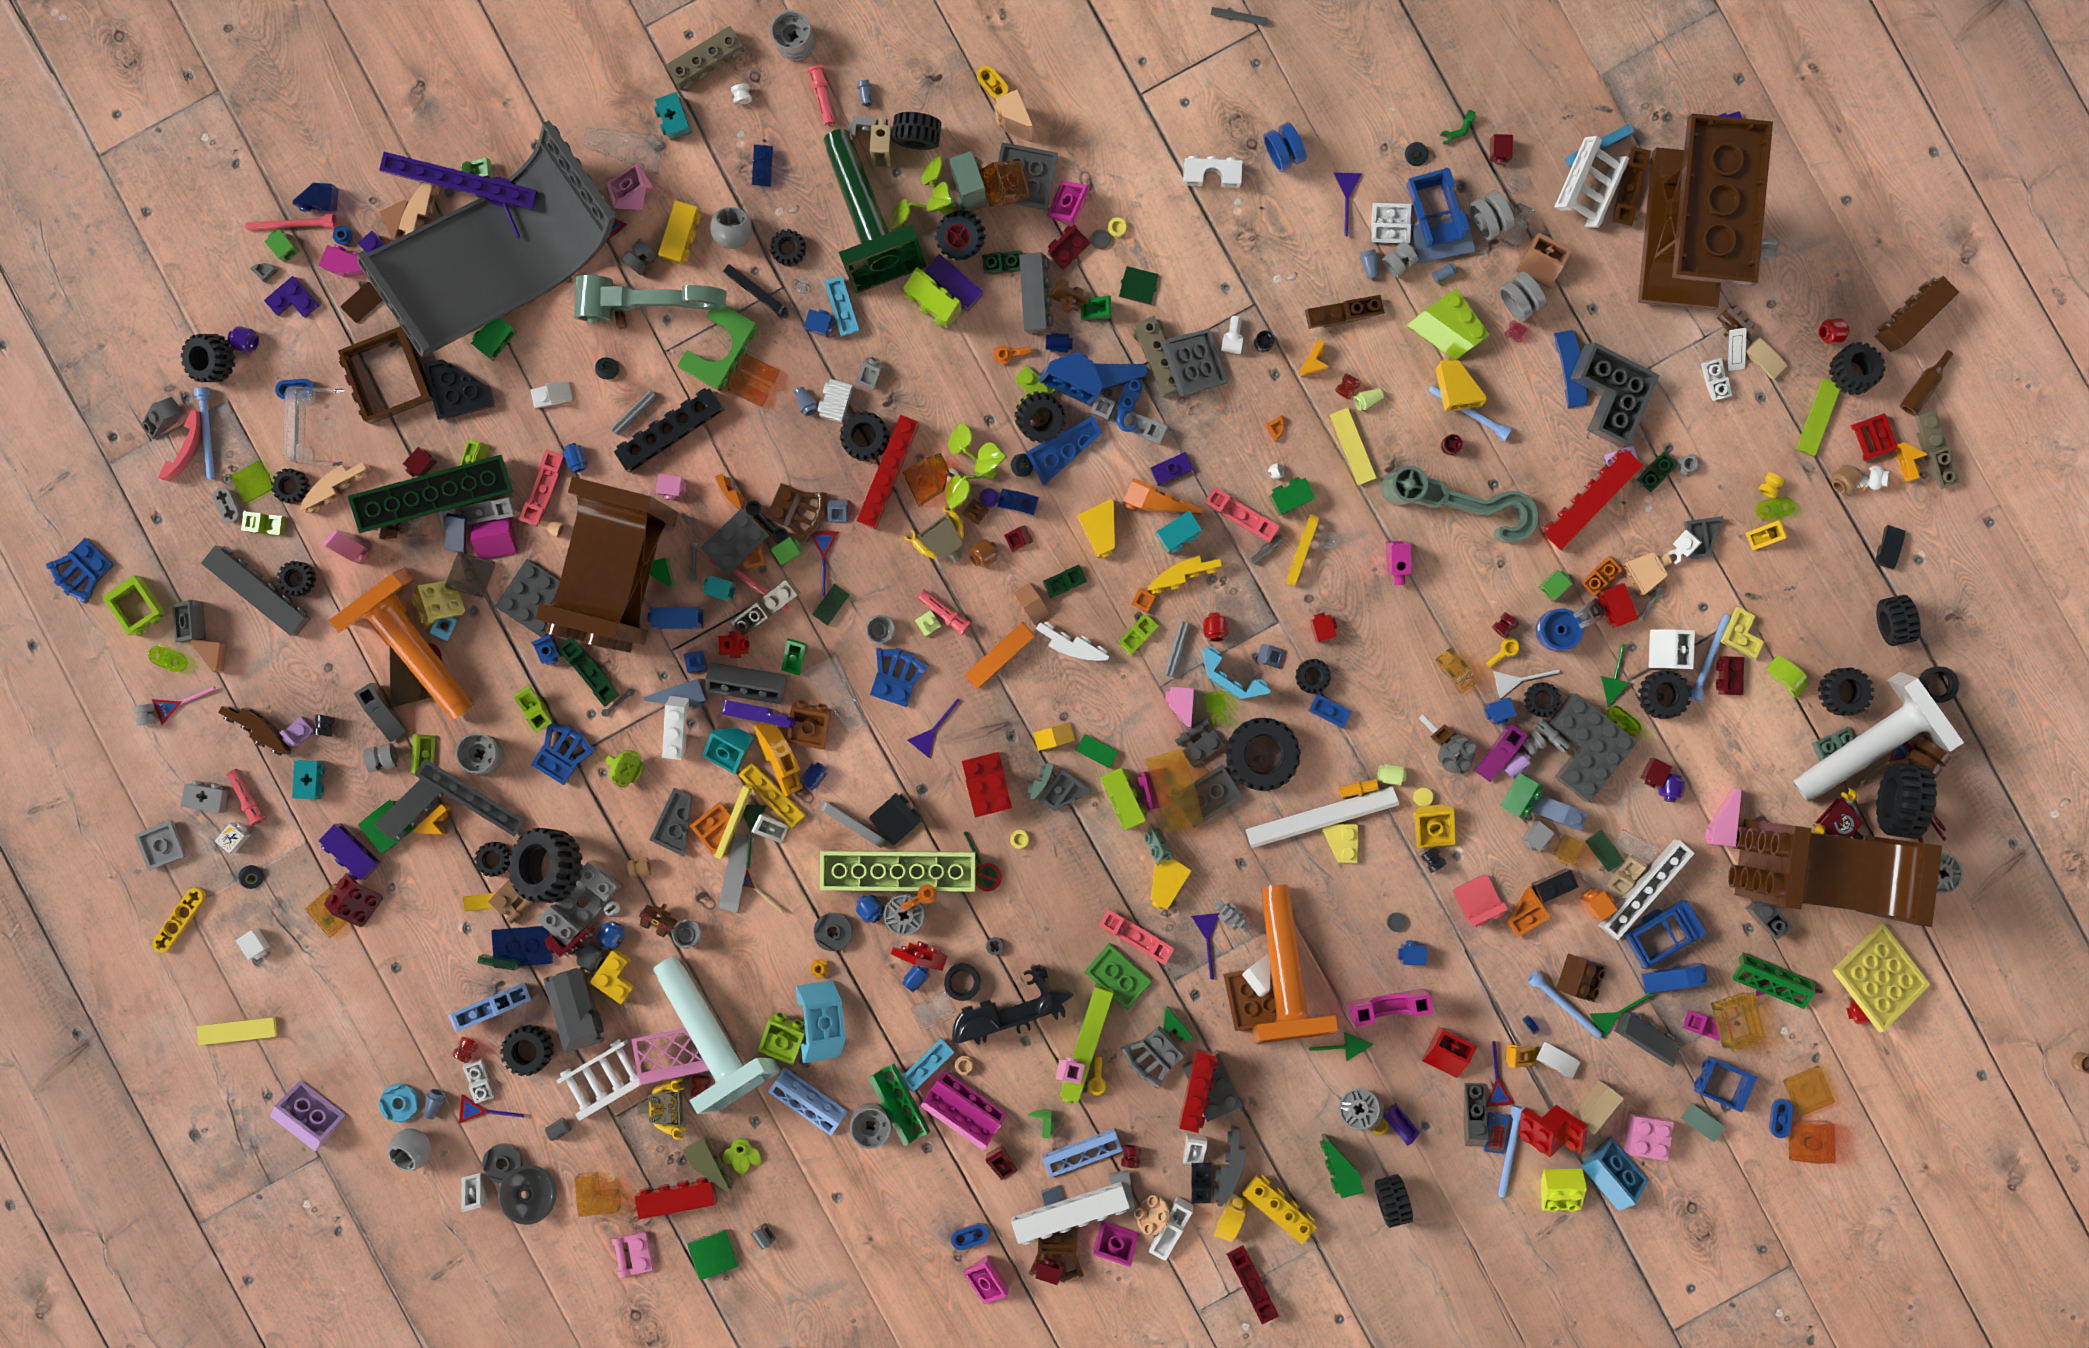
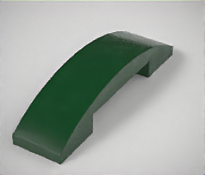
(589, 671)

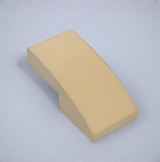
(1766, 357)
(1626, 875)

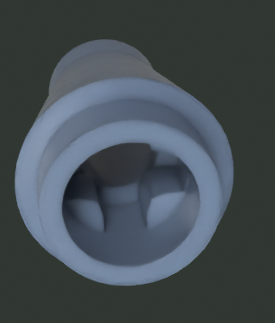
(1370, 263)
(806, 403)
(433, 1102)

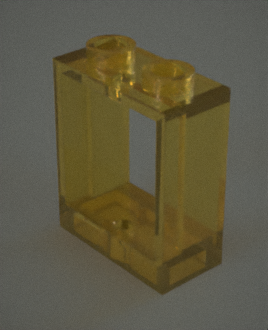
(1752, 1018)

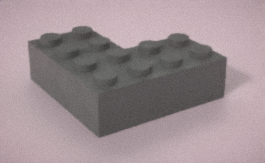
(1623, 389)
(1599, 743)

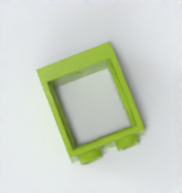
(125, 588)

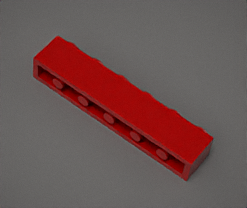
(888, 472)
(1592, 499)

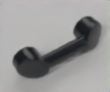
(779, 534)

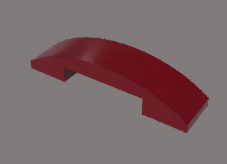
(1252, 1284)

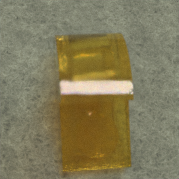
(1456, 670)

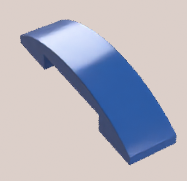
(1569, 354)

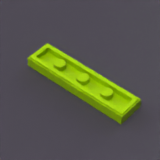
(1818, 417)

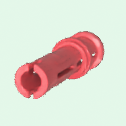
(820, 86)
(951, 618)
(251, 805)

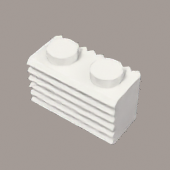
(835, 400)

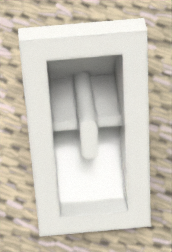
(770, 828)
(1259, 976)
(1194, 1149)
(473, 1192)

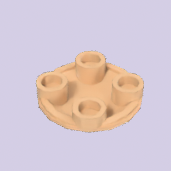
(1152, 1215)

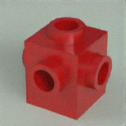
(733, 644)

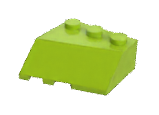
(931, 299)
(1450, 325)

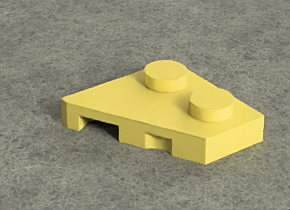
(1343, 841)

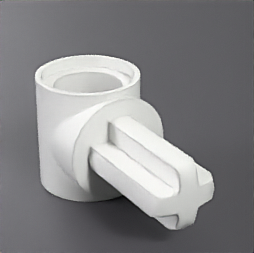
(1233, 340)

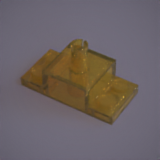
(1174, 790)

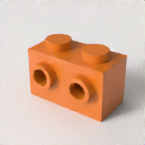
(1598, 903)

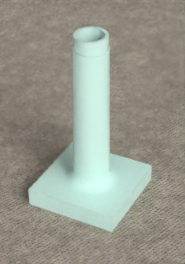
(730, 1076)

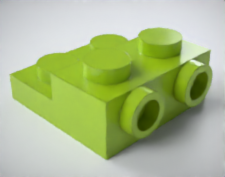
(782, 1038)

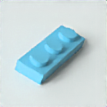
(841, 306)
(927, 1064)

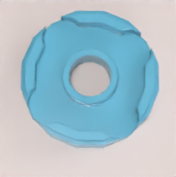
(410, 1100)

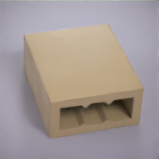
(1597, 1106)

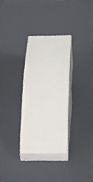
(1178, 1216)

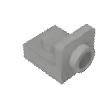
(861, 123)
(870, 372)

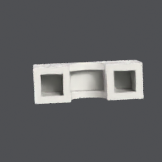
(1228, 170)
(674, 724)

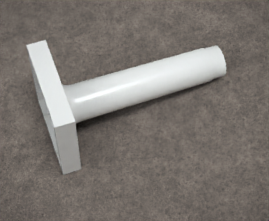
(1915, 716)

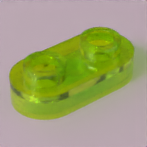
(1775, 508)
(166, 658)
(1624, 720)

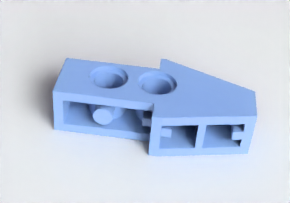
(489, 1007)

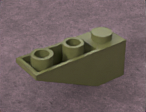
(704, 1160)

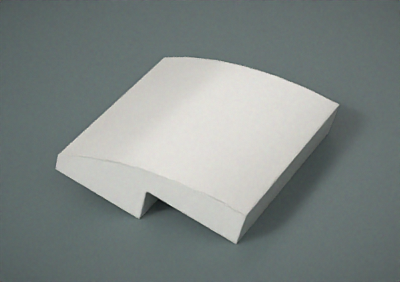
(1391, 222)

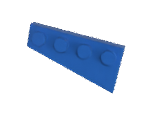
(1053, 456)

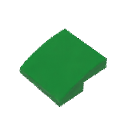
(377, 837)
(712, 1254)

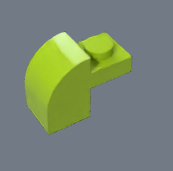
(1788, 675)
(534, 708)

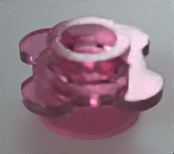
(1521, 329)

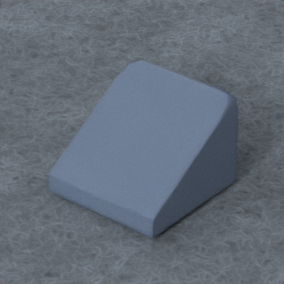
(838, 510)
(1270, 655)
(1052, 1195)

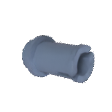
(865, 92)
(1444, 273)

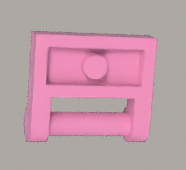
(639, 1254)

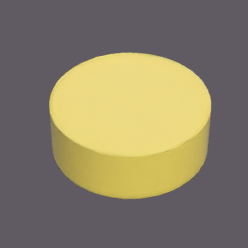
(1117, 227)
(1423, 797)
(1019, 839)

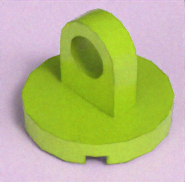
(625, 767)

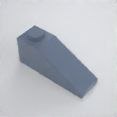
(693, 690)
(1559, 812)

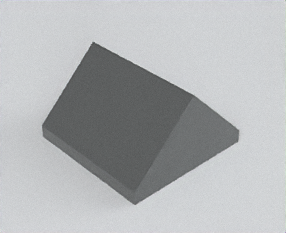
(189, 621)

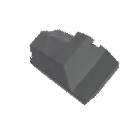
(573, 1009)

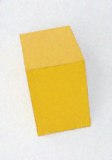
(1766, 534)
(1053, 736)

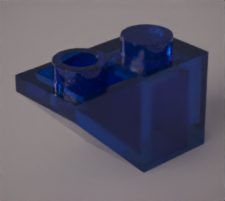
(318, 197)
(1018, 502)

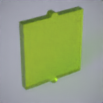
(252, 481)

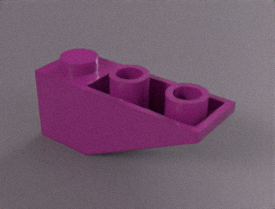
(1501, 752)

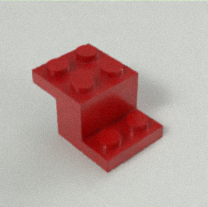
(986, 784)
(1553, 1131)

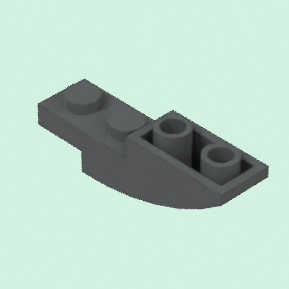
(1230, 1173)

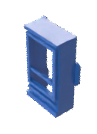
(1446, 232)
(1685, 917)

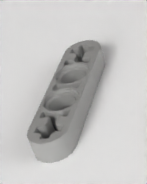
(852, 823)

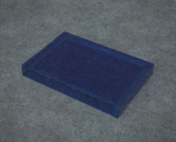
(522, 944)

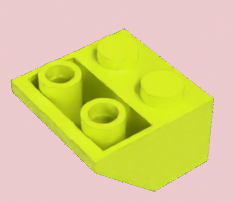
(1562, 1189)

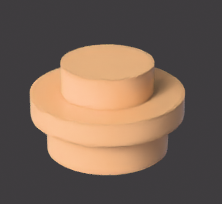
(964, 1065)

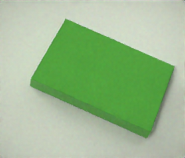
(1118, 973)

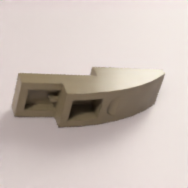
(1933, 443)
(766, 607)

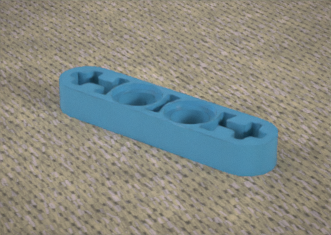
(1607, 141)

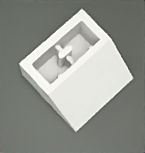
(1671, 649)

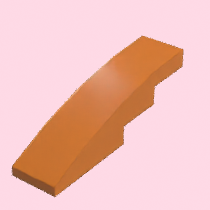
(999, 655)

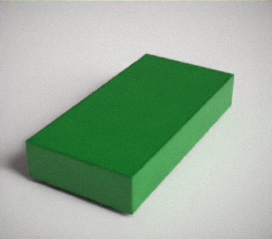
(1096, 751)

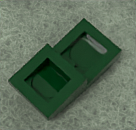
(1064, 581)

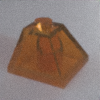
(927, 478)

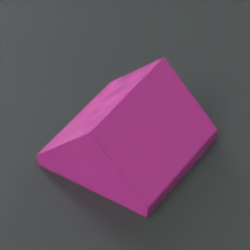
(1068, 202)
(493, 538)
(1115, 1243)
(986, 1280)

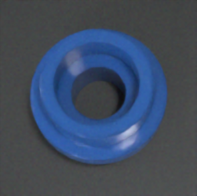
(347, 237)

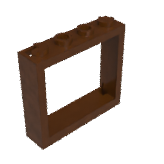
(353, 379)

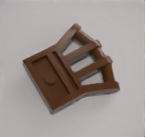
(786, 505)
(1062, 1244)

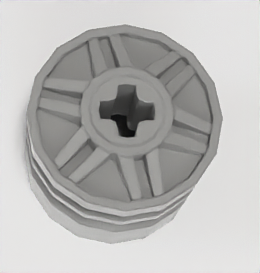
(786, 28)
(469, 750)
(1951, 874)
(893, 917)
(1371, 1104)
(867, 1136)

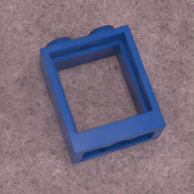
(676, 618)
(1743, 1089)

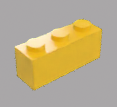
(679, 233)

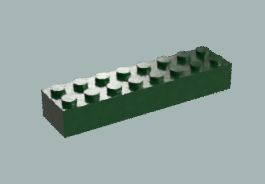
(430, 493)

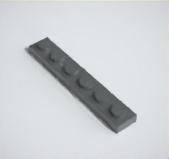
(469, 797)

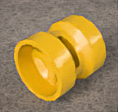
(1771, 484)

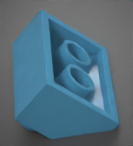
(1615, 1174)

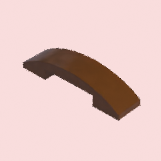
(1630, 186)

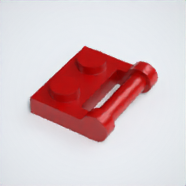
(1880, 435)

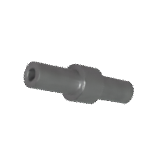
(1267, 549)

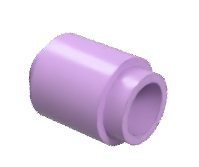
(1517, 764)

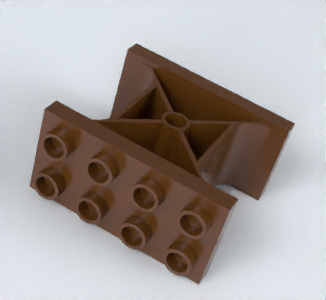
(1705, 212)
(607, 566)
(1870, 875)

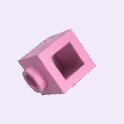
(670, 486)
(1070, 1071)

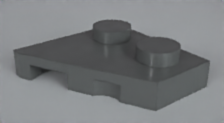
(1706, 532)
(1063, 791)

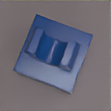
(695, 661)

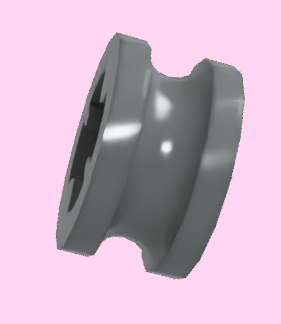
(1000, 945)

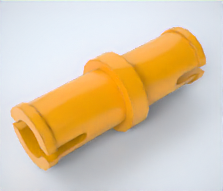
(1358, 788)

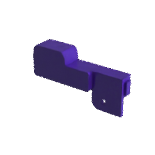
(756, 713)

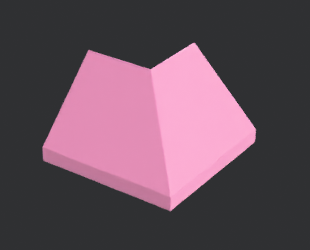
(629, 188)

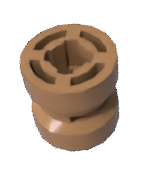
(639, 867)
(2077, 1061)

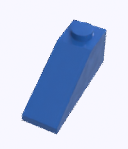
(1675, 978)

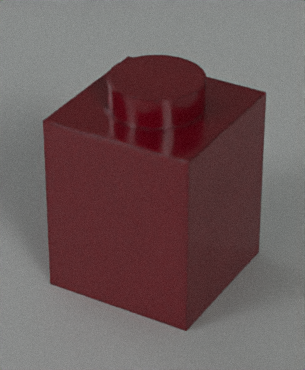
(1501, 148)
(419, 462)
(1655, 773)

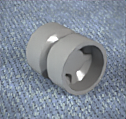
(1402, 257)
(377, 758)

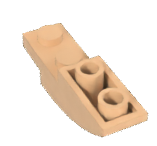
(419, 207)
(326, 489)

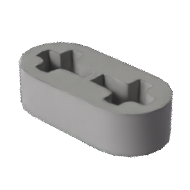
(223, 507)

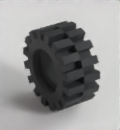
(784, 236)
(282, 477)
(284, 578)
(1324, 676)
(1553, 694)
(482, 864)

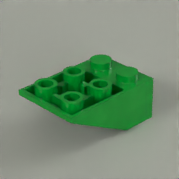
(1345, 1176)

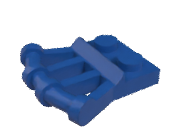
(90, 561)
(893, 688)
(555, 763)

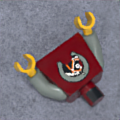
(1841, 817)

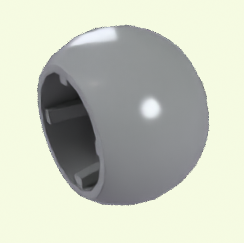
(731, 228)
(409, 1149)

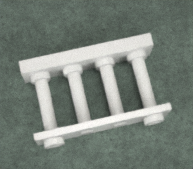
(1577, 176)
(602, 1097)

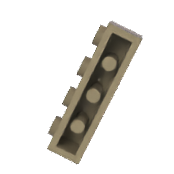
(705, 57)
(1150, 338)

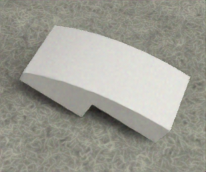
(1715, 379)
(1558, 1060)
(478, 1080)

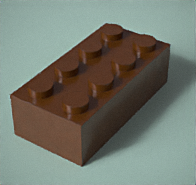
(1916, 314)

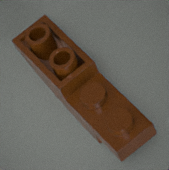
(1344, 312)
(262, 730)

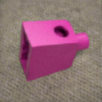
(1398, 552)

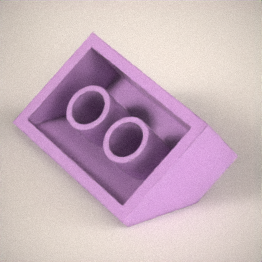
(307, 1115)

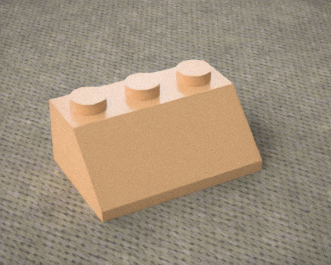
(1013, 116)

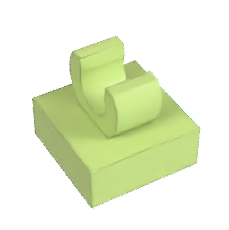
(928, 623)

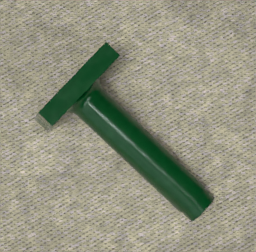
(881, 254)

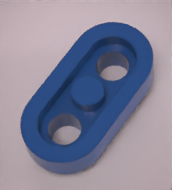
(280, 387)
(1782, 1117)
(970, 1236)

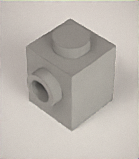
(1537, 836)

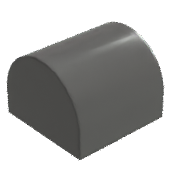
(558, 1129)
(763, 1236)

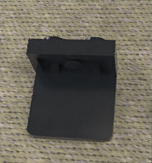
(895, 818)

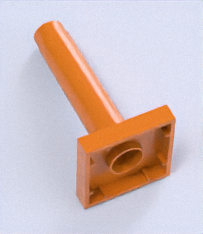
(386, 616)
(1288, 988)

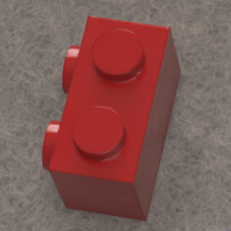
(1617, 605)

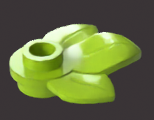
(741, 1158)

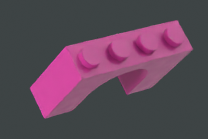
(1412, 1002)

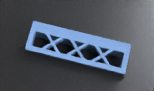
(808, 1099)
(1078, 1148)

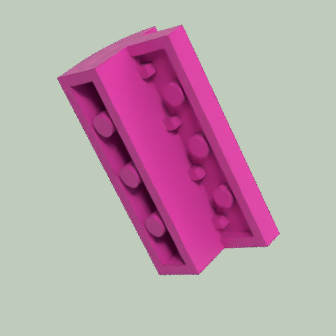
(963, 1110)

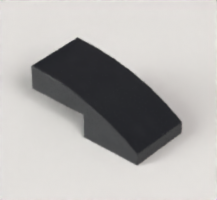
(1891, 547)
(1201, 1182)

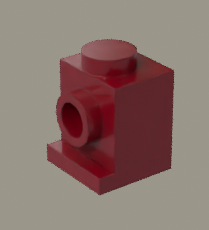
(1048, 1270)

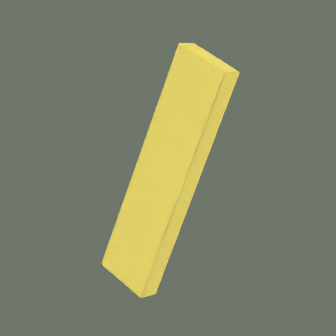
(1352, 446)
(734, 821)
(237, 1031)

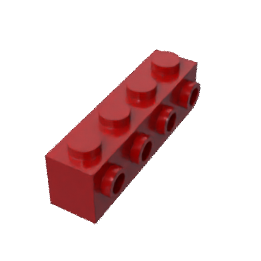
(1196, 1091)
(676, 1198)

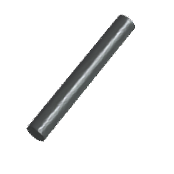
(1239, 16)

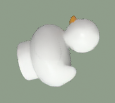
(1877, 478)

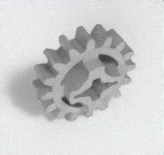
(1232, 915)

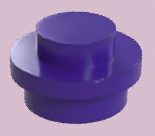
(989, 497)

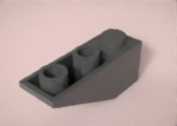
(379, 711)
(1475, 1115)

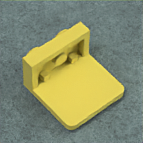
(436, 602)

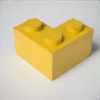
(609, 977)

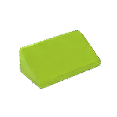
(474, 451)
(422, 748)

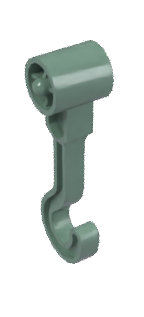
(597, 298)
(1412, 486)

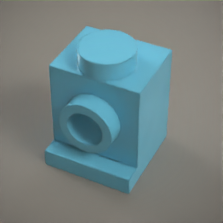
(443, 634)

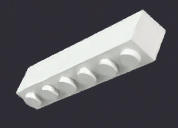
(1646, 888)
(1069, 1213)

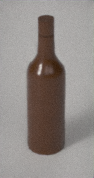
(1925, 386)

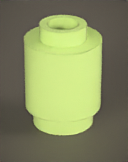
(1391, 774)

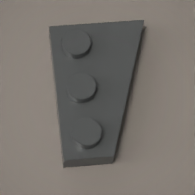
(673, 823)

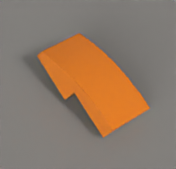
(733, 496)
(1601, 576)

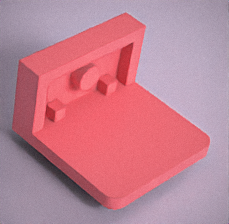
(1479, 901)

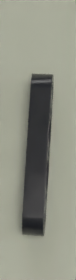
(755, 290)

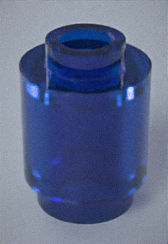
(1058, 343)
(813, 776)

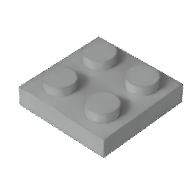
(160, 845)

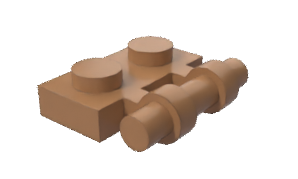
(504, 901)

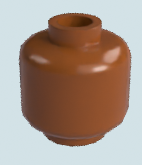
(983, 553)

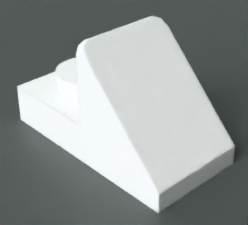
(551, 394)

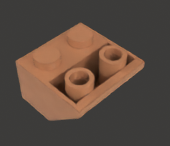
(1544, 259)

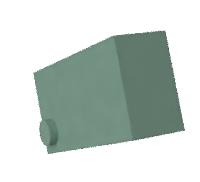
(968, 182)

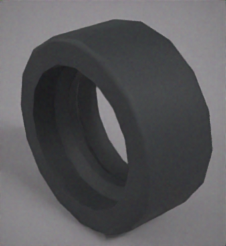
(1953, 682)
(962, 996)

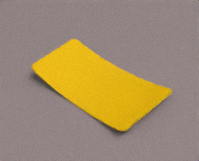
(477, 902)

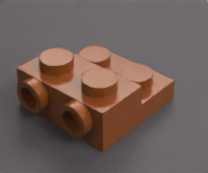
(810, 724)

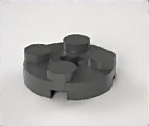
(1464, 758)
(835, 942)
(497, 1152)

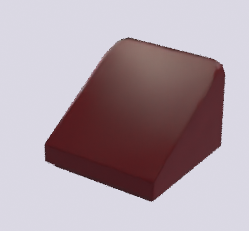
(1018, 538)

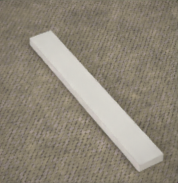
(1322, 817)

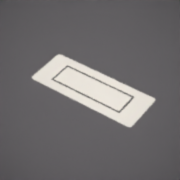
(1737, 349)

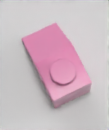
(1181, 703)

